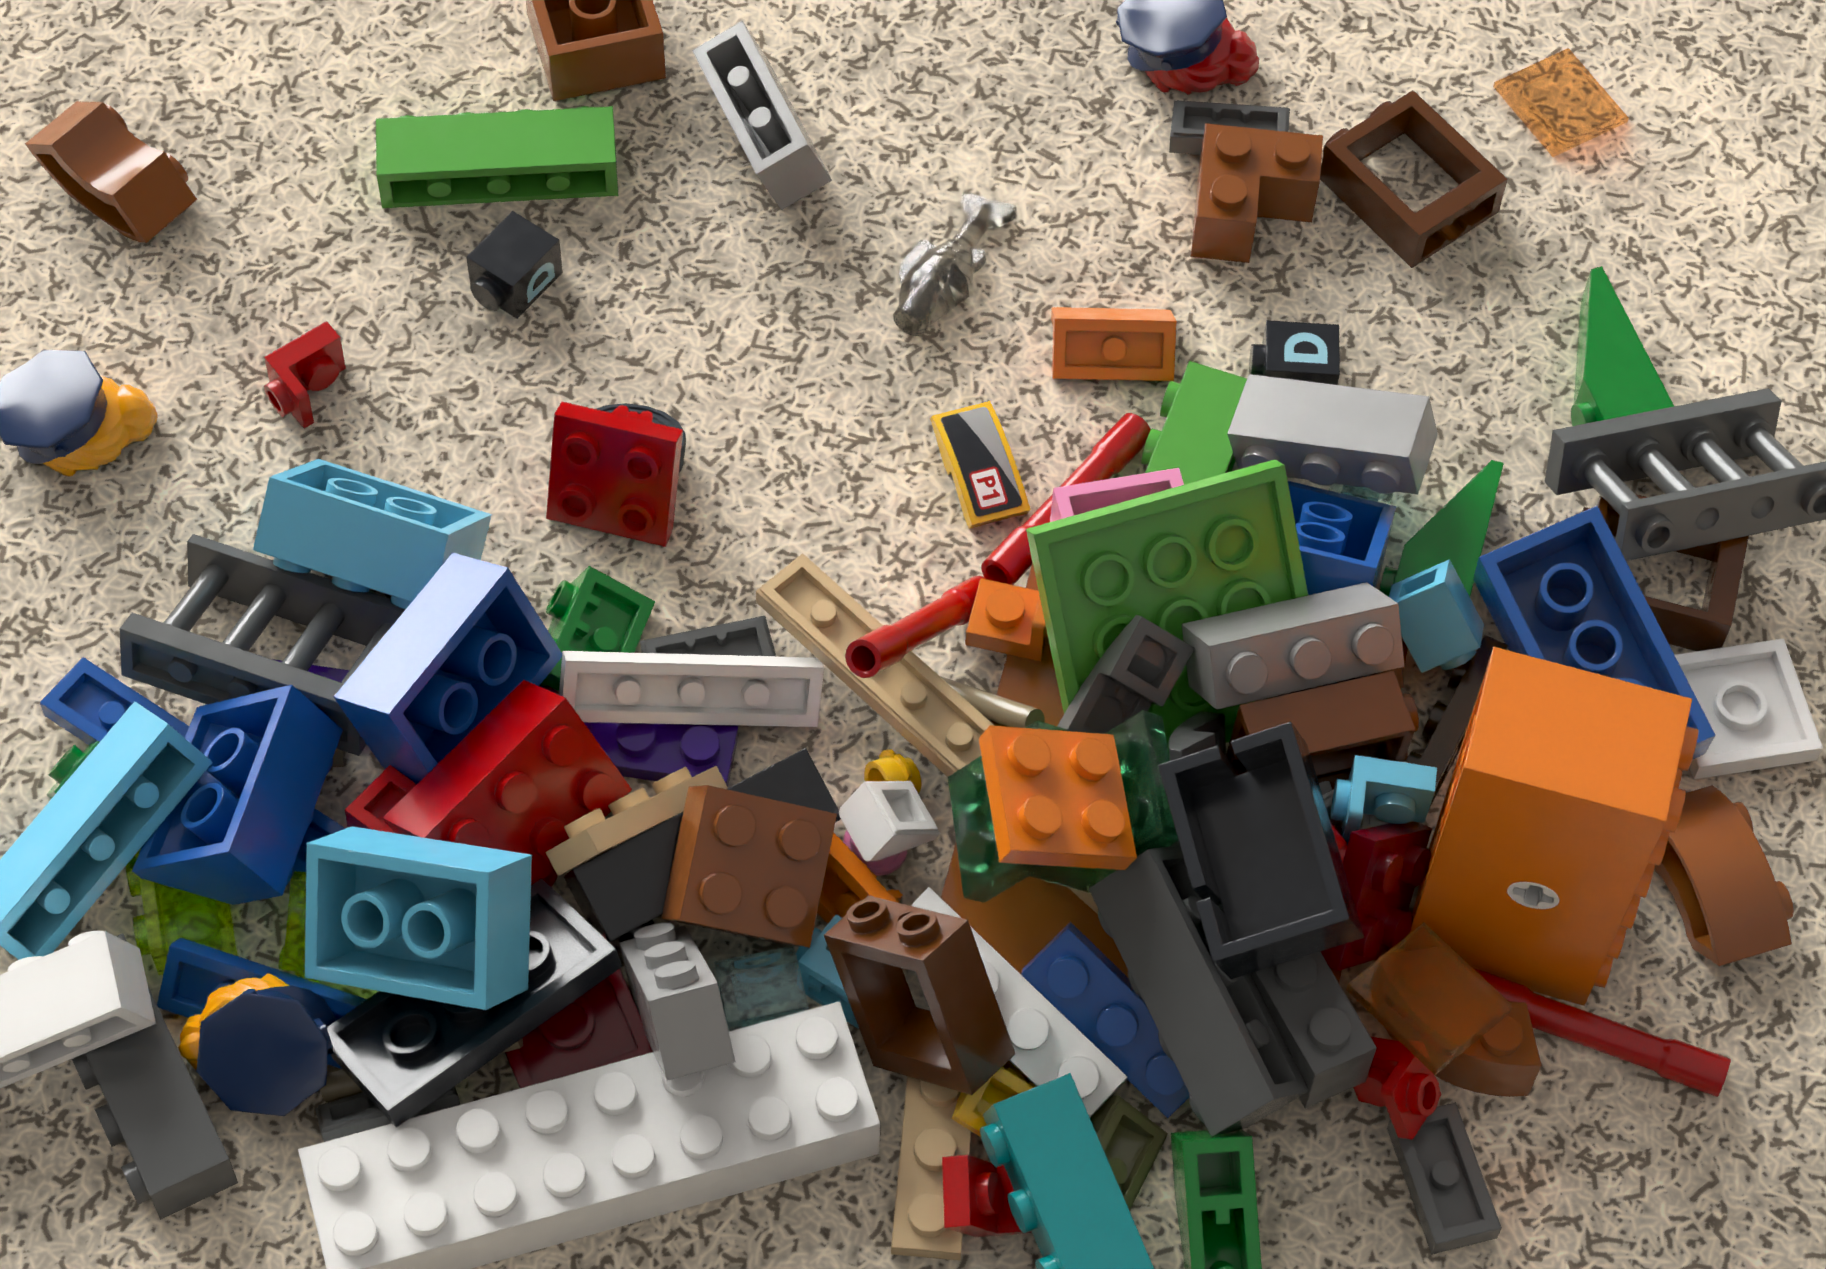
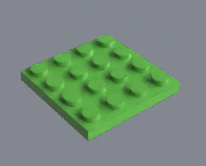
(1173, 562)

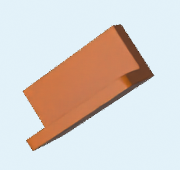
(1113, 344)

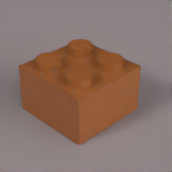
(596, 44)
(749, 866)

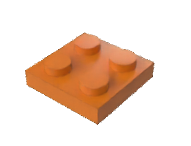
(1057, 798)

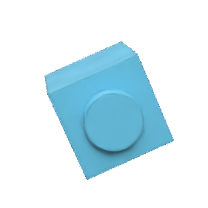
(1437, 618)

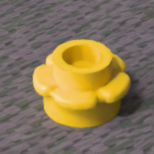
(893, 768)

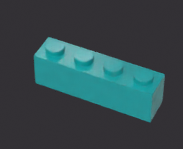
(1062, 1180)

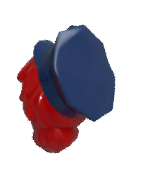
(1186, 44)

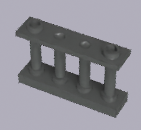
(1684, 438)
(216, 671)

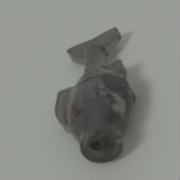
(939, 276)

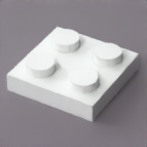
(1752, 708)

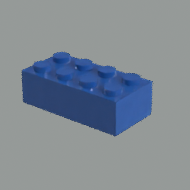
(1578, 605)

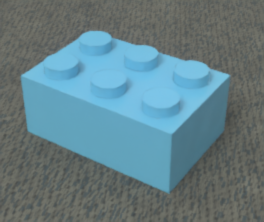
(364, 529)
(418, 917)

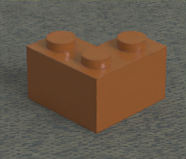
(1248, 177)

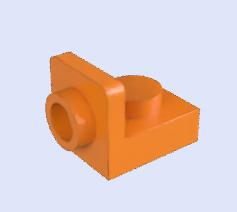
(1007, 620)

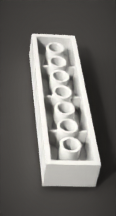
(592, 1151)

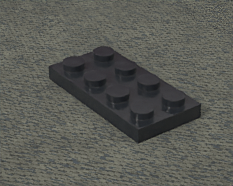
(418, 1049)

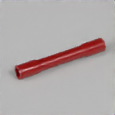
(1107, 458)
(892, 642)
(1666, 1057)

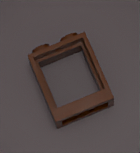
(1439, 223)
(1686, 625)
(1338, 722)
(961, 1034)

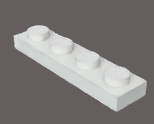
(692, 688)
(1041, 1036)

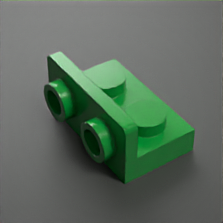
(595, 617)

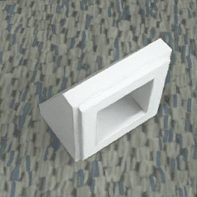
(887, 819)

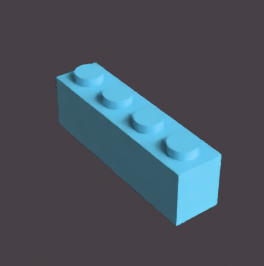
(92, 830)

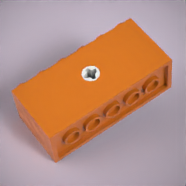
(1554, 822)

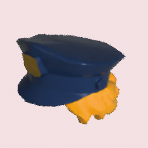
(69, 413)
(260, 1044)

